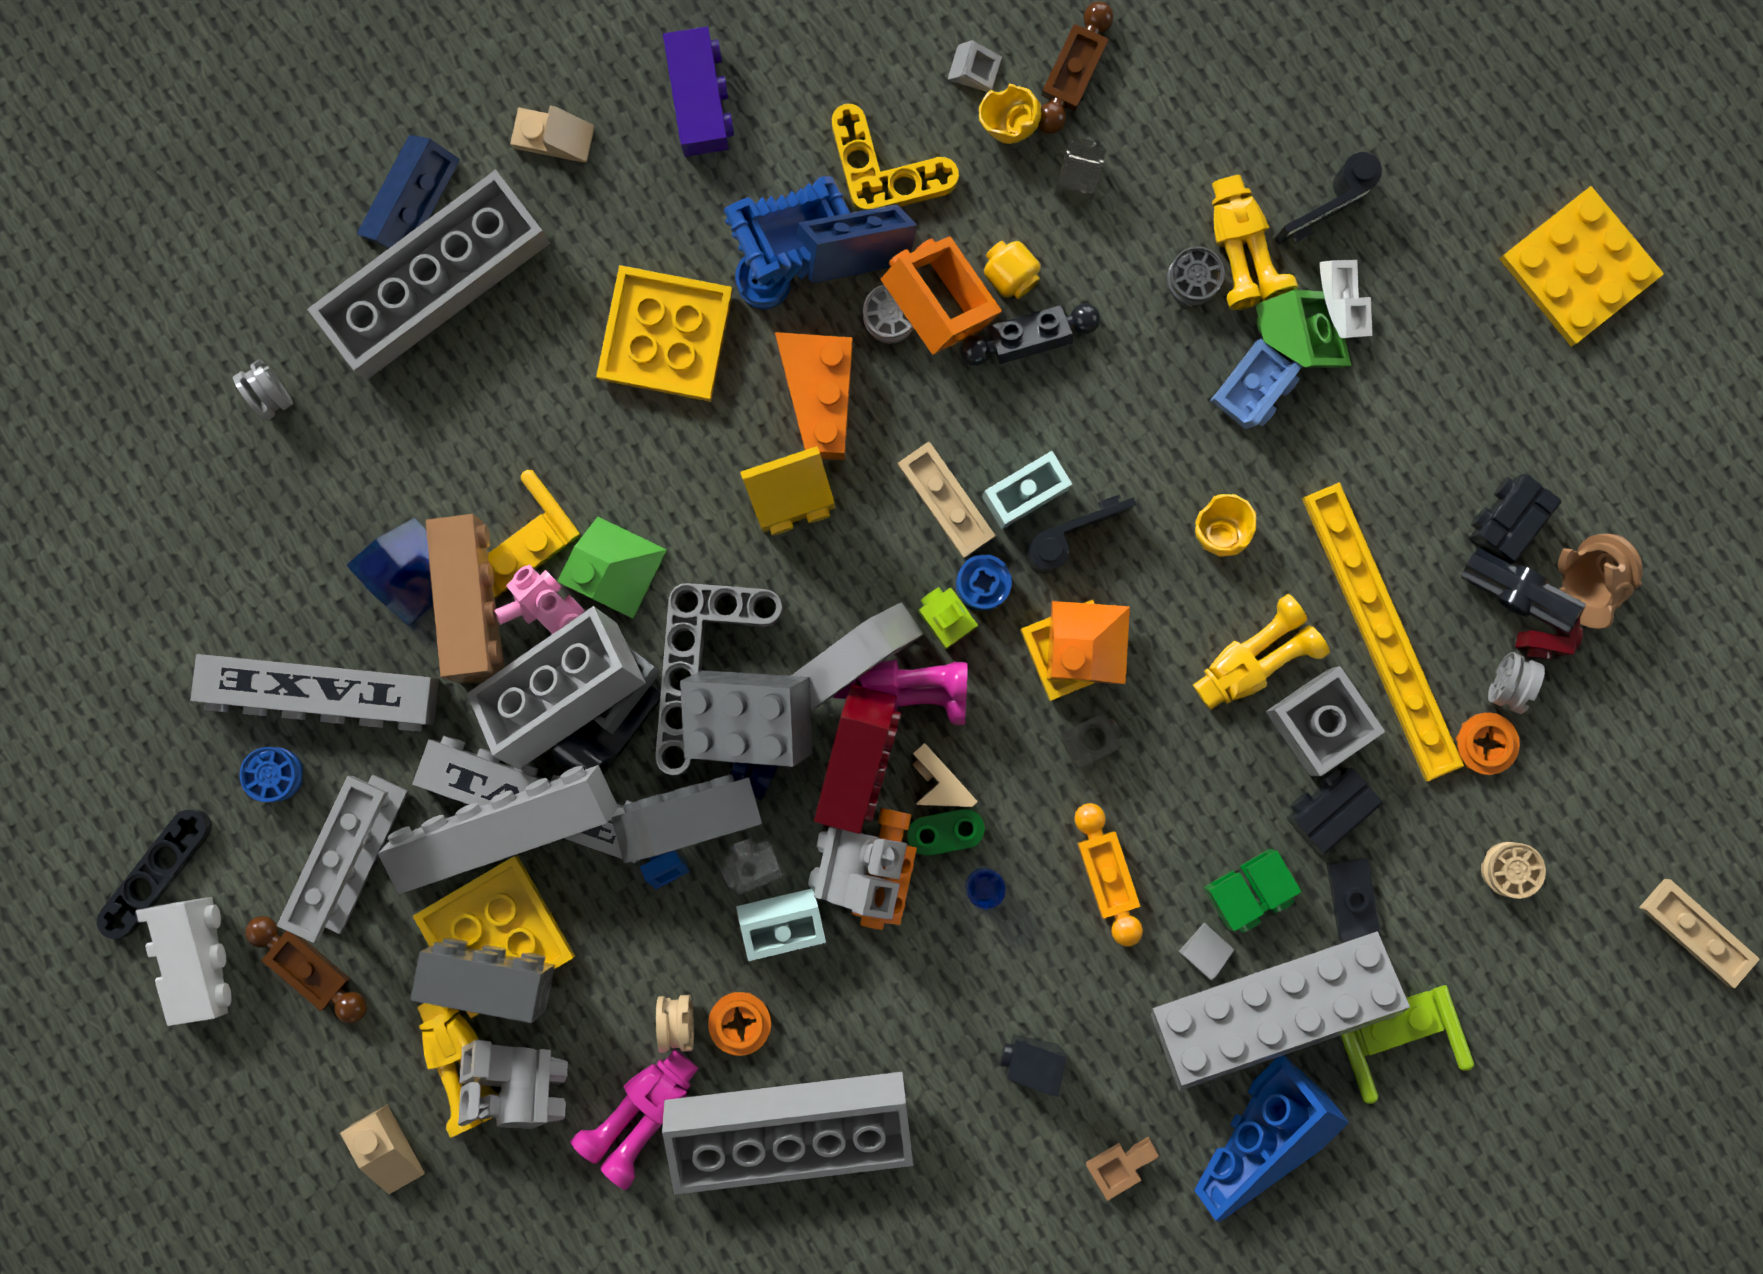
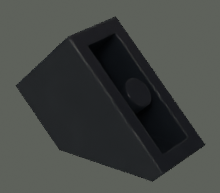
(1034, 1063)

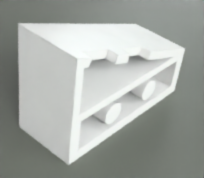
(188, 959)

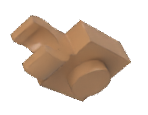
(1116, 1170)

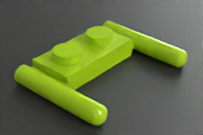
(1427, 1015)

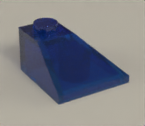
(398, 570)

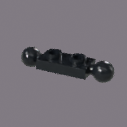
(1030, 334)

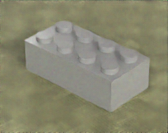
(555, 688)

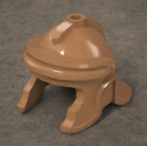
(1600, 576)

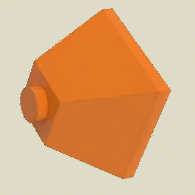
(1088, 642)

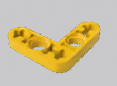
(872, 177)

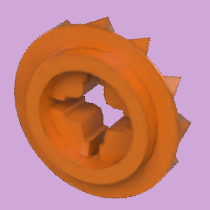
(1500, 731)
(728, 1038)

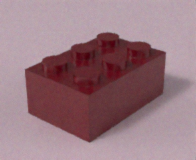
(858, 759)

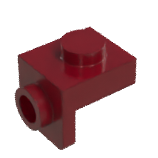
(1544, 645)

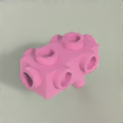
(538, 599)

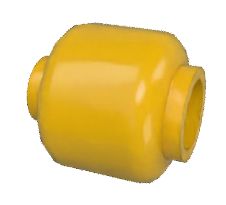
(1012, 269)

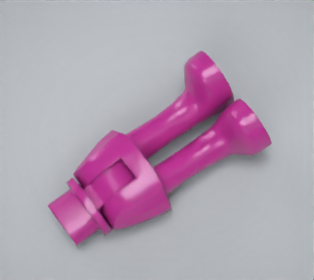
(930, 685)
(644, 1093)

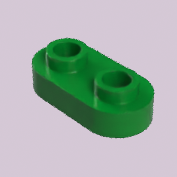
(946, 832)

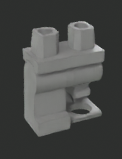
(845, 868)
(523, 1080)

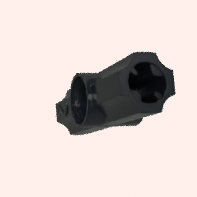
(1523, 591)

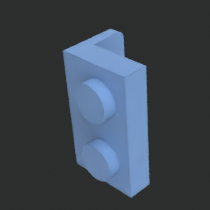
(1256, 385)

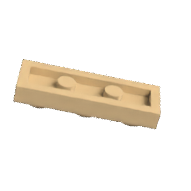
(946, 500)
(1699, 933)

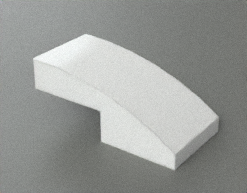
(1340, 288)

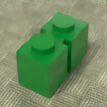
(1268, 879)

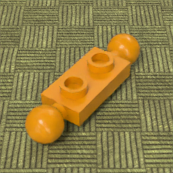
(1108, 874)

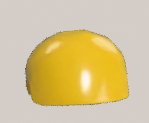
(1010, 114)
(1226, 525)

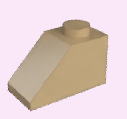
(382, 1150)

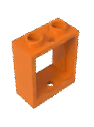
(921, 305)

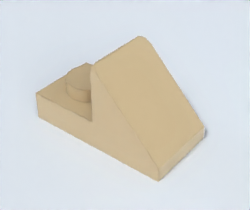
(552, 134)
(948, 789)

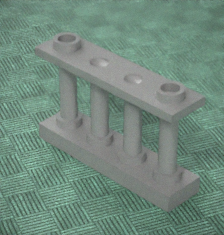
(342, 857)

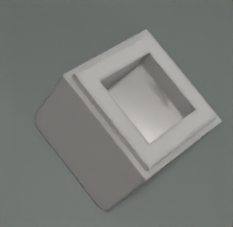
(974, 66)
(1207, 951)

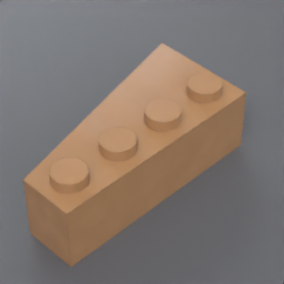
(464, 599)

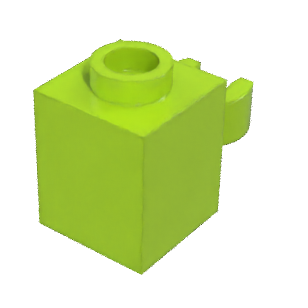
(946, 616)

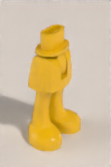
(1240, 222)
(1239, 673)
(442, 1045)

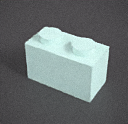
(1026, 490)
(780, 924)

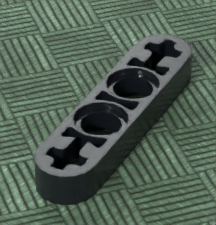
(152, 871)

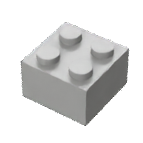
(1325, 721)

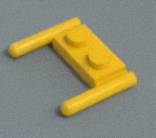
(535, 541)

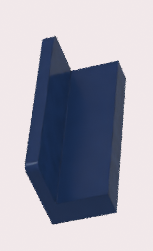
(409, 191)
(855, 241)

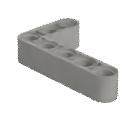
(859, 652)
(692, 659)

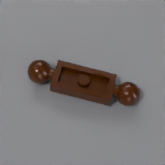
(1075, 66)
(306, 969)

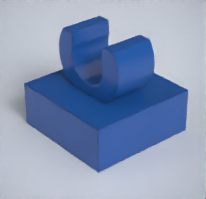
(664, 869)

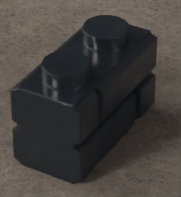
(1514, 518)
(1333, 809)

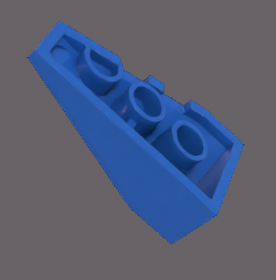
(1278, 1132)

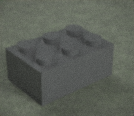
(746, 718)
(685, 817)
(483, 980)

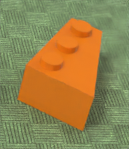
(819, 388)

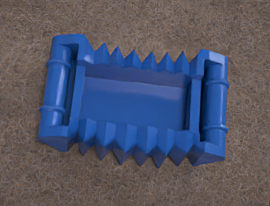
(770, 228)

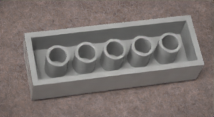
(429, 275)
(1279, 1010)
(787, 1133)

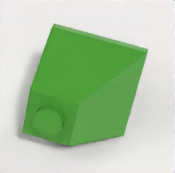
(1302, 329)
(612, 567)

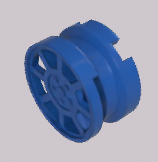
(759, 296)
(983, 582)
(271, 775)

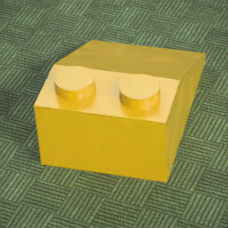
(789, 491)

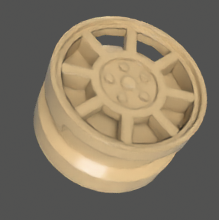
(1513, 870)
(675, 1023)

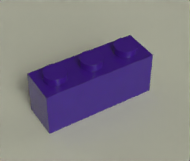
(698, 91)

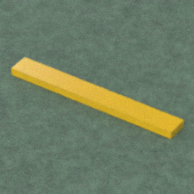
(1382, 632)

